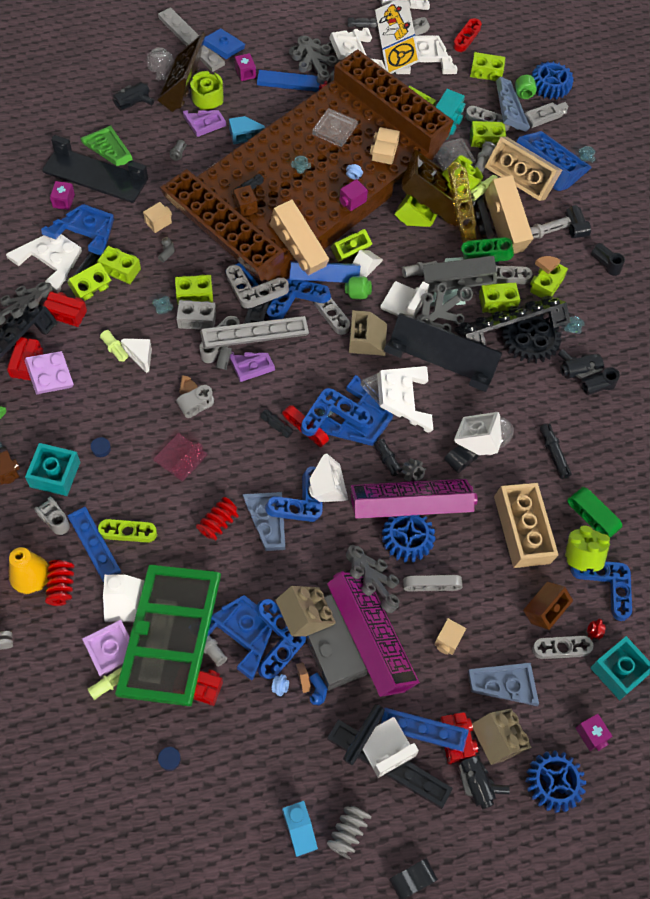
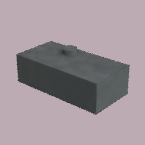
(336, 651)

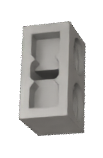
(197, 317)

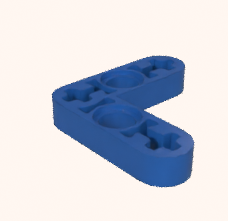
(318, 293)
(328, 406)
(303, 505)
(615, 582)
(285, 641)

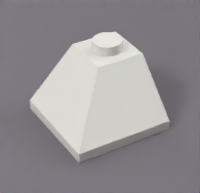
(480, 433)
(328, 481)
(121, 597)

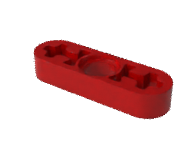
(467, 30)
(295, 417)

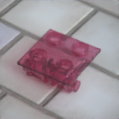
(180, 457)

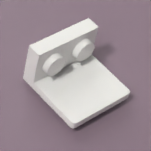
(404, 299)
(388, 747)

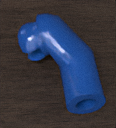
(320, 692)

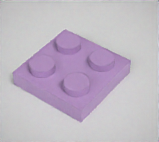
(48, 372)
(108, 647)

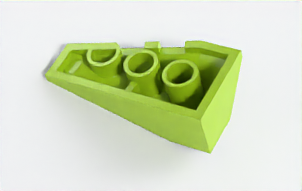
(414, 213)

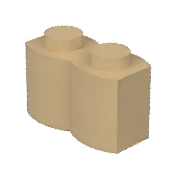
(385, 145)

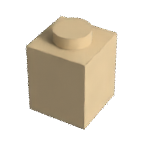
(157, 217)
(449, 637)

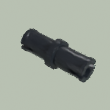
(388, 457)

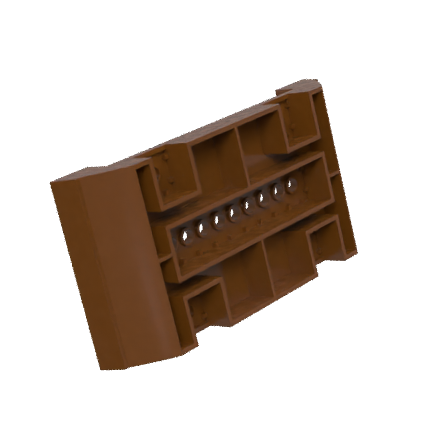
(358, 91)

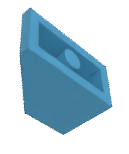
(243, 129)
(299, 828)

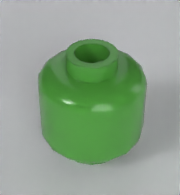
(525, 86)
(358, 287)

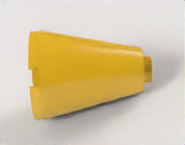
(27, 571)

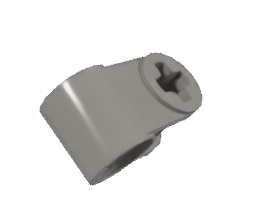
(194, 401)
(51, 514)

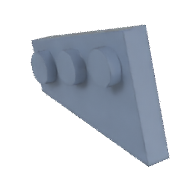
(268, 527)

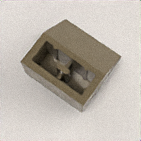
(367, 334)
(305, 610)
(501, 735)

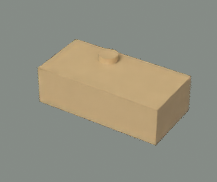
(528, 169)
(508, 212)
(525, 525)

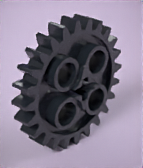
(532, 339)

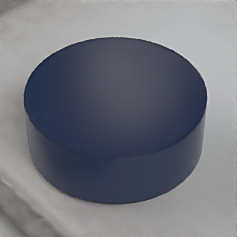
(100, 447)
(169, 758)

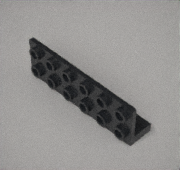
(95, 173)
(556, 309)
(16, 327)
(444, 350)

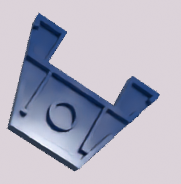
(85, 221)
(371, 432)
(245, 627)

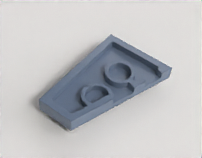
(505, 682)

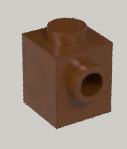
(245, 200)
(8, 468)

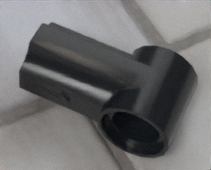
(578, 226)
(612, 261)
(600, 382)

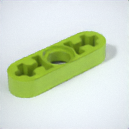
(112, 535)

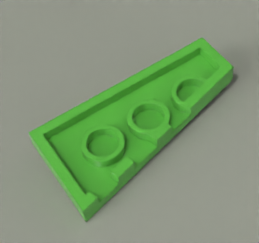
(108, 145)

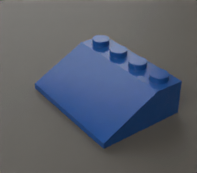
(558, 155)

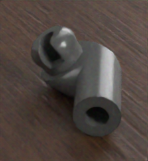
(168, 247)

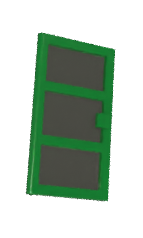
(169, 635)

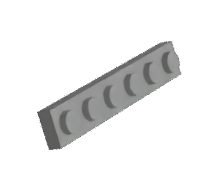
(187, 35)
(254, 332)

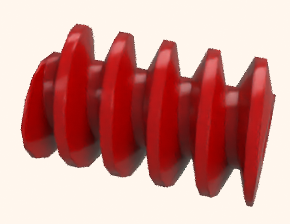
(217, 518)
(58, 582)

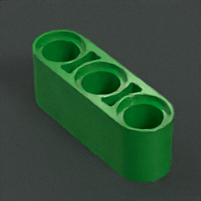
(496, 248)
(594, 512)

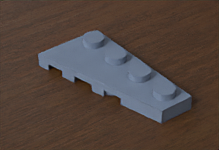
(510, 105)

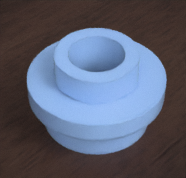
(354, 171)
(280, 685)

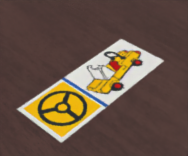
(397, 35)

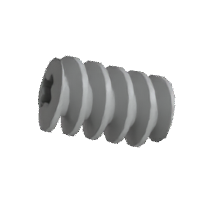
(348, 831)

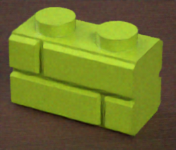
(351, 245)

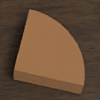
(547, 263)
(187, 385)
(303, 677)

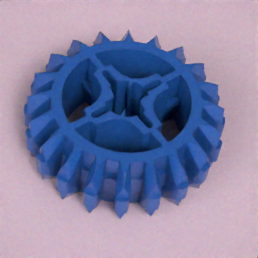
(552, 80)
(415, 536)
(562, 787)

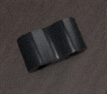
(460, 458)
(413, 879)

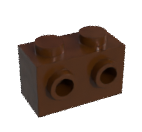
(548, 605)

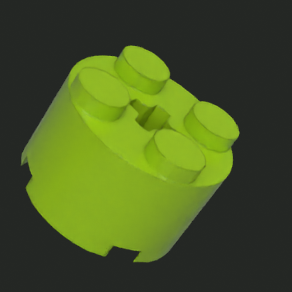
(207, 90)
(474, 174)
(587, 549)

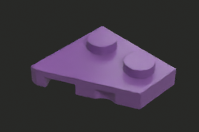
(204, 121)
(251, 365)

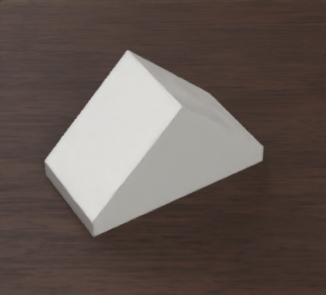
(367, 261)
(139, 351)

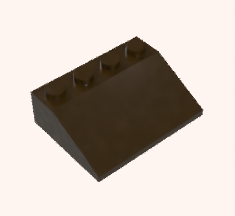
(181, 75)
(428, 185)

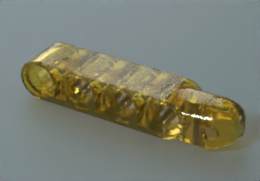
(467, 231)

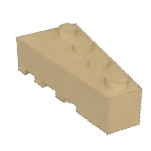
(298, 237)

